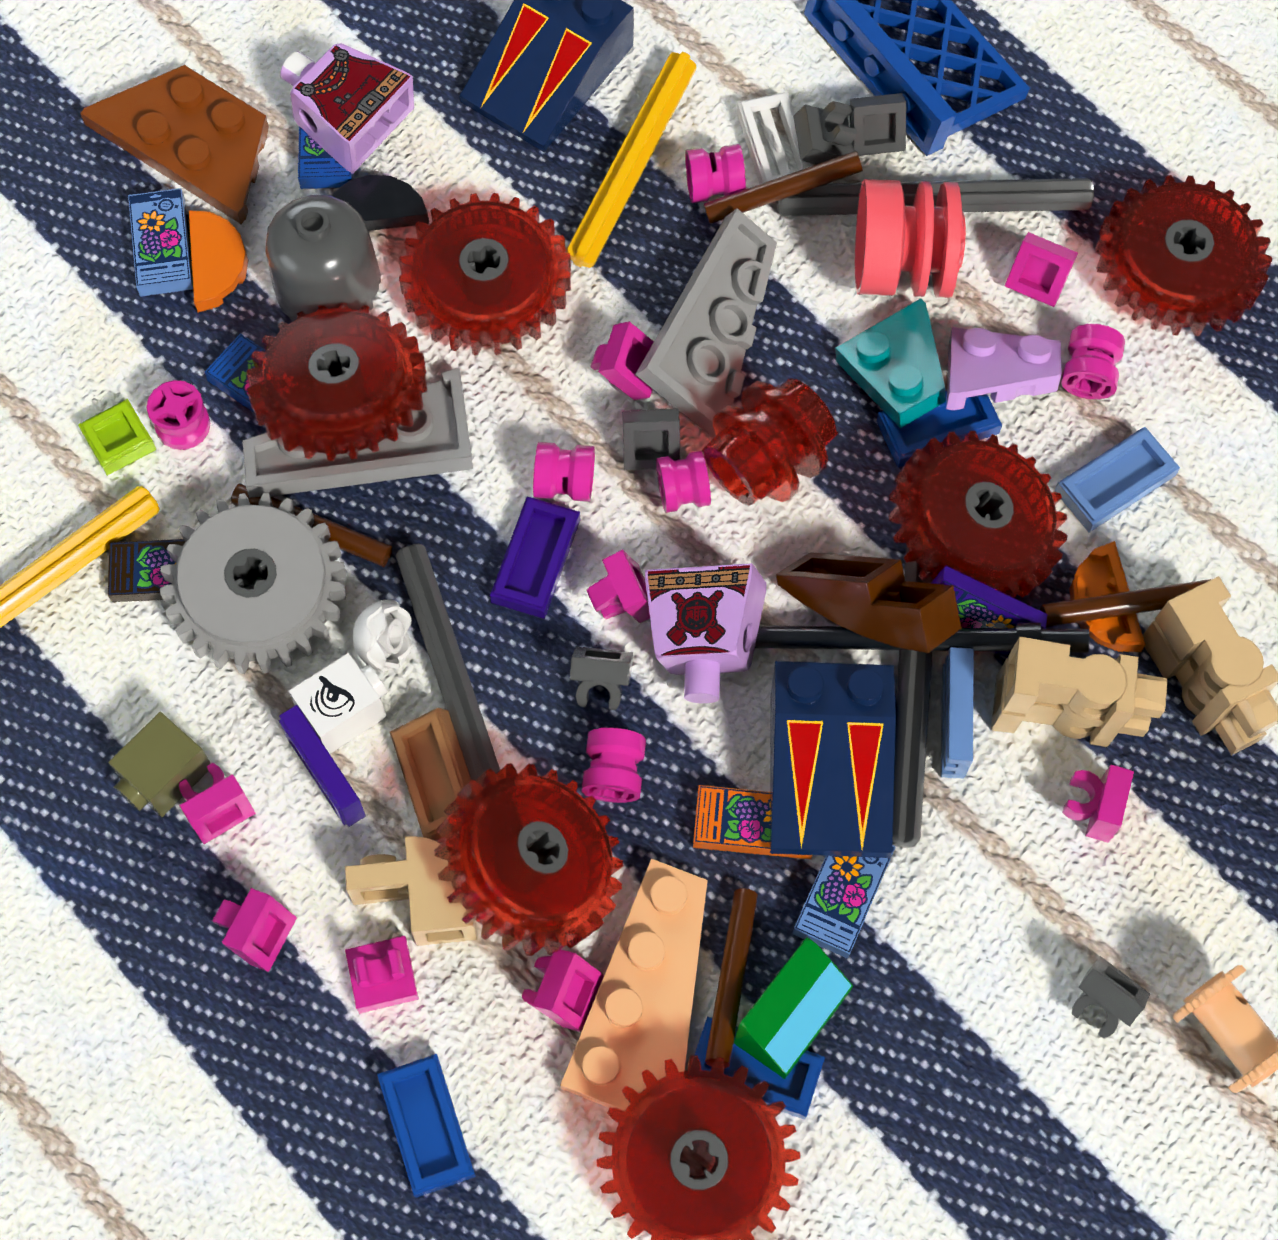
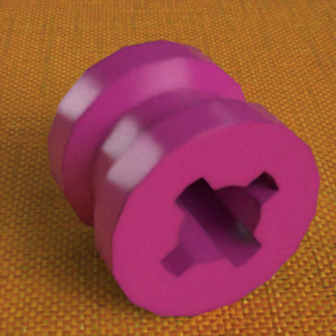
(176, 401)
(683, 481)

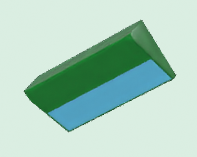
(793, 1009)

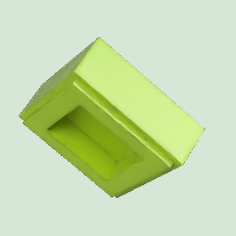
(117, 437)

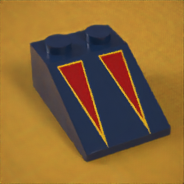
(548, 64)
(832, 759)

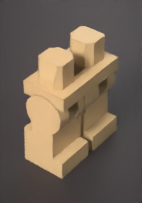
(1215, 666)
(1075, 694)

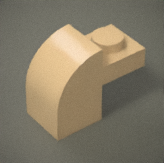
(416, 878)

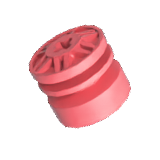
(908, 238)

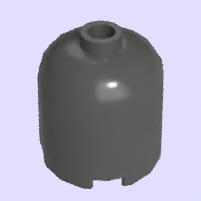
(321, 256)

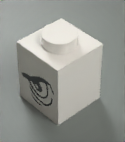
(341, 701)

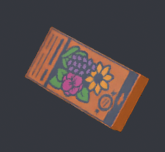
(734, 821)

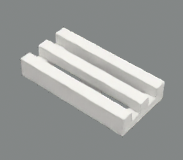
(762, 106)

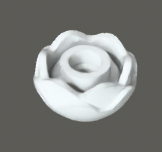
(382, 635)

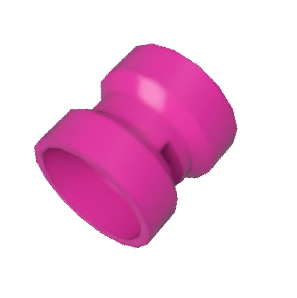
(714, 172)
(1093, 361)
(563, 471)
(613, 765)

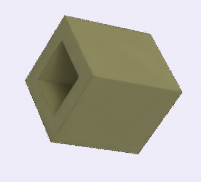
(156, 763)

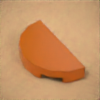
(217, 259)
(1104, 575)

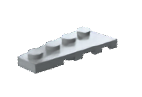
(707, 333)
(431, 446)

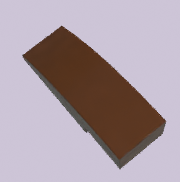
(874, 599)

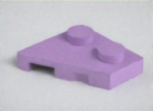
(1000, 365)

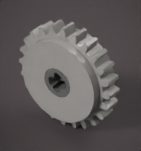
(281, 608)

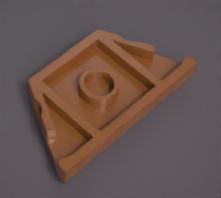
(188, 134)

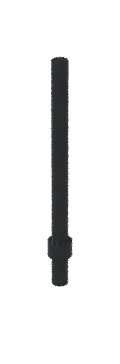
(975, 638)

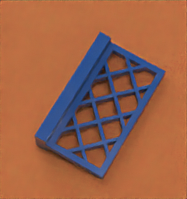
(886, 66)

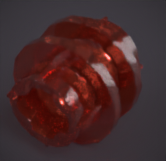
(770, 441)

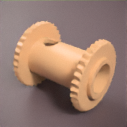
(1234, 1027)

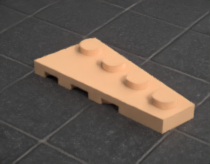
(645, 992)

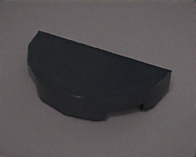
(384, 201)

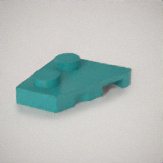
(897, 364)

